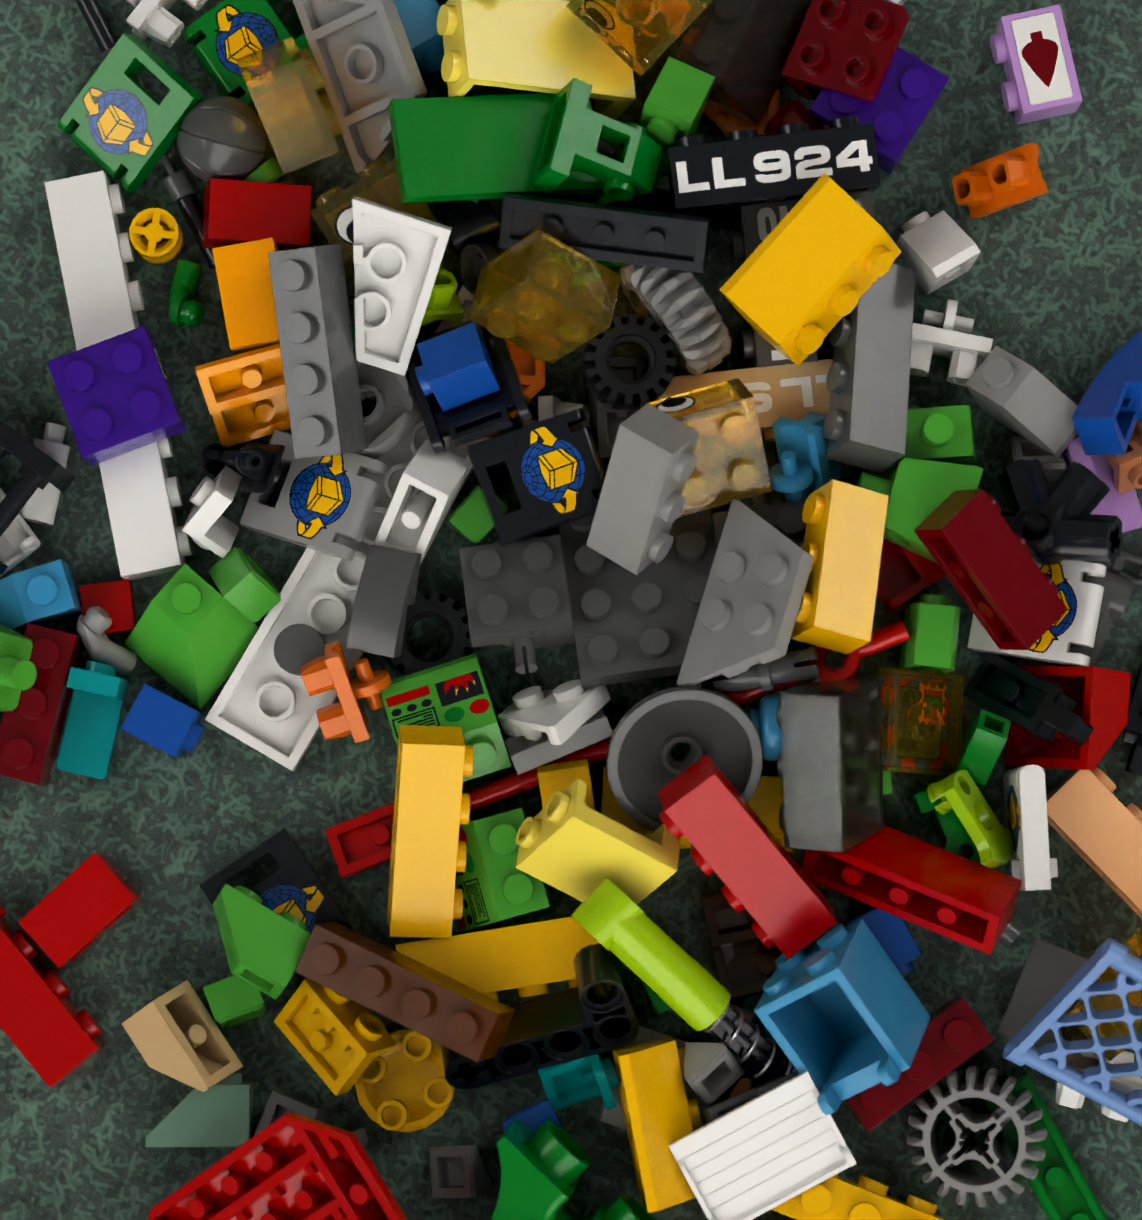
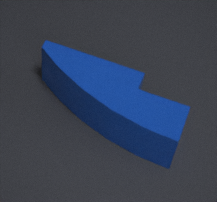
(1112, 403)

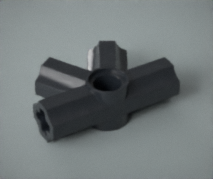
(1061, 509)

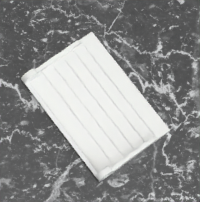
(762, 1152)

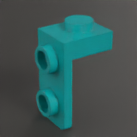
(92, 720)

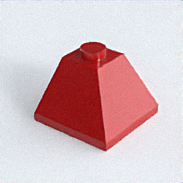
(1101, 703)

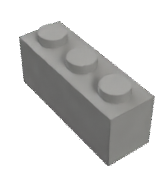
(643, 489)

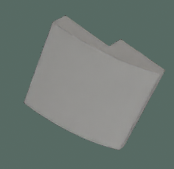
(531, 754)

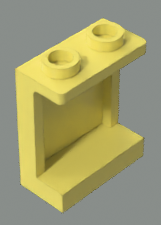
(580, 847)

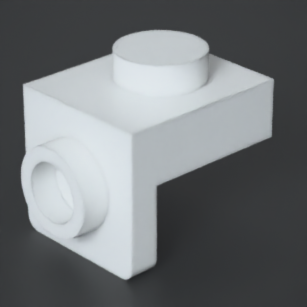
(205, 521)

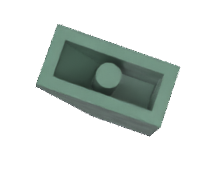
(209, 1118)

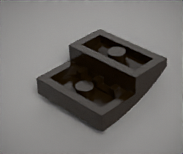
(737, 952)

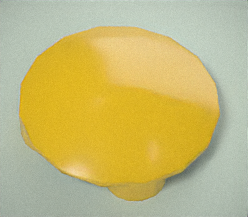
(406, 1086)

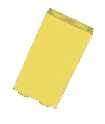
(529, 49)

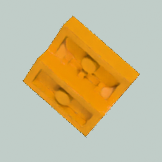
(246, 394)

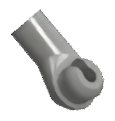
(98, 645)

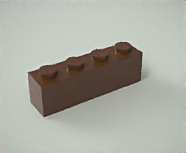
(405, 991)

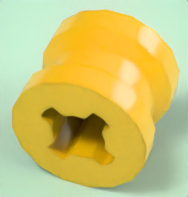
(147, 232)

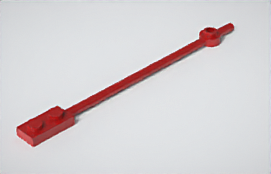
(367, 839)

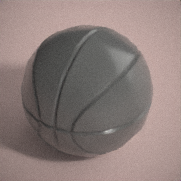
(221, 139)

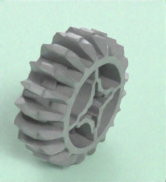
(683, 310)
(991, 1157)

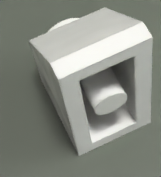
(936, 250)
(422, 500)

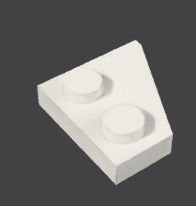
(552, 711)

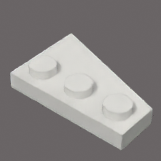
(394, 277)

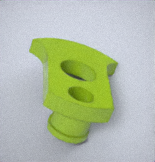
(975, 814)

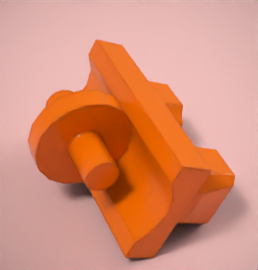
(1000, 181)
(333, 672)

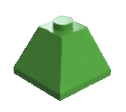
(191, 636)

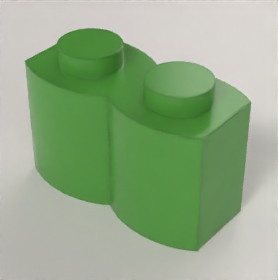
(932, 634)

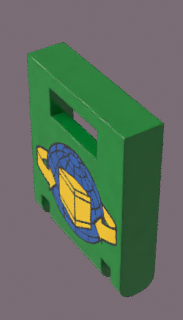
(232, 32)
(122, 121)

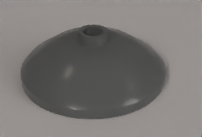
(641, 746)

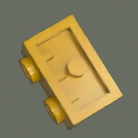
(333, 1034)

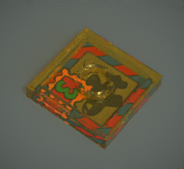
(921, 721)

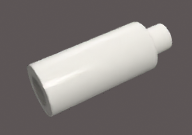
(43, 503)

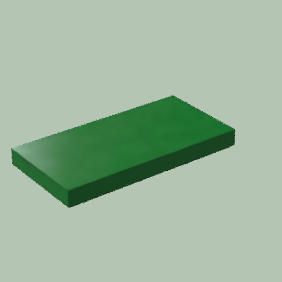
(474, 147)

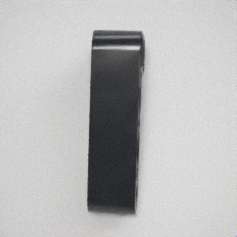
(559, 1026)

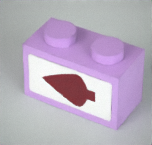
(1036, 64)

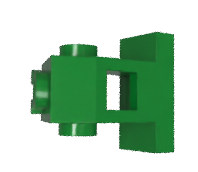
(572, 145)

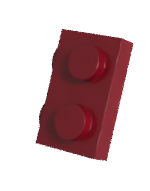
(845, 48)

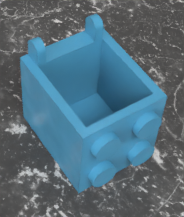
(843, 1014)

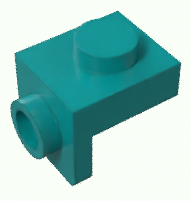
(579, 1081)

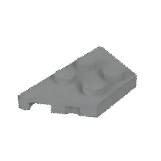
(363, 67)
(747, 599)

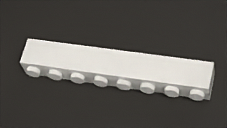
(103, 306)

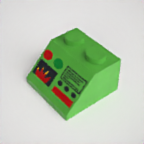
(453, 697)
(491, 881)

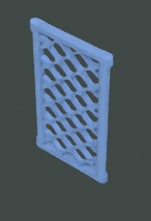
(1051, 1057)

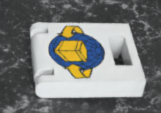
(1074, 627)
(1028, 823)

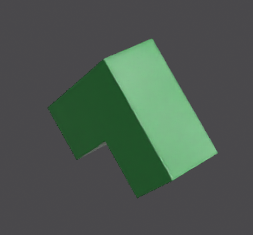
(983, 745)

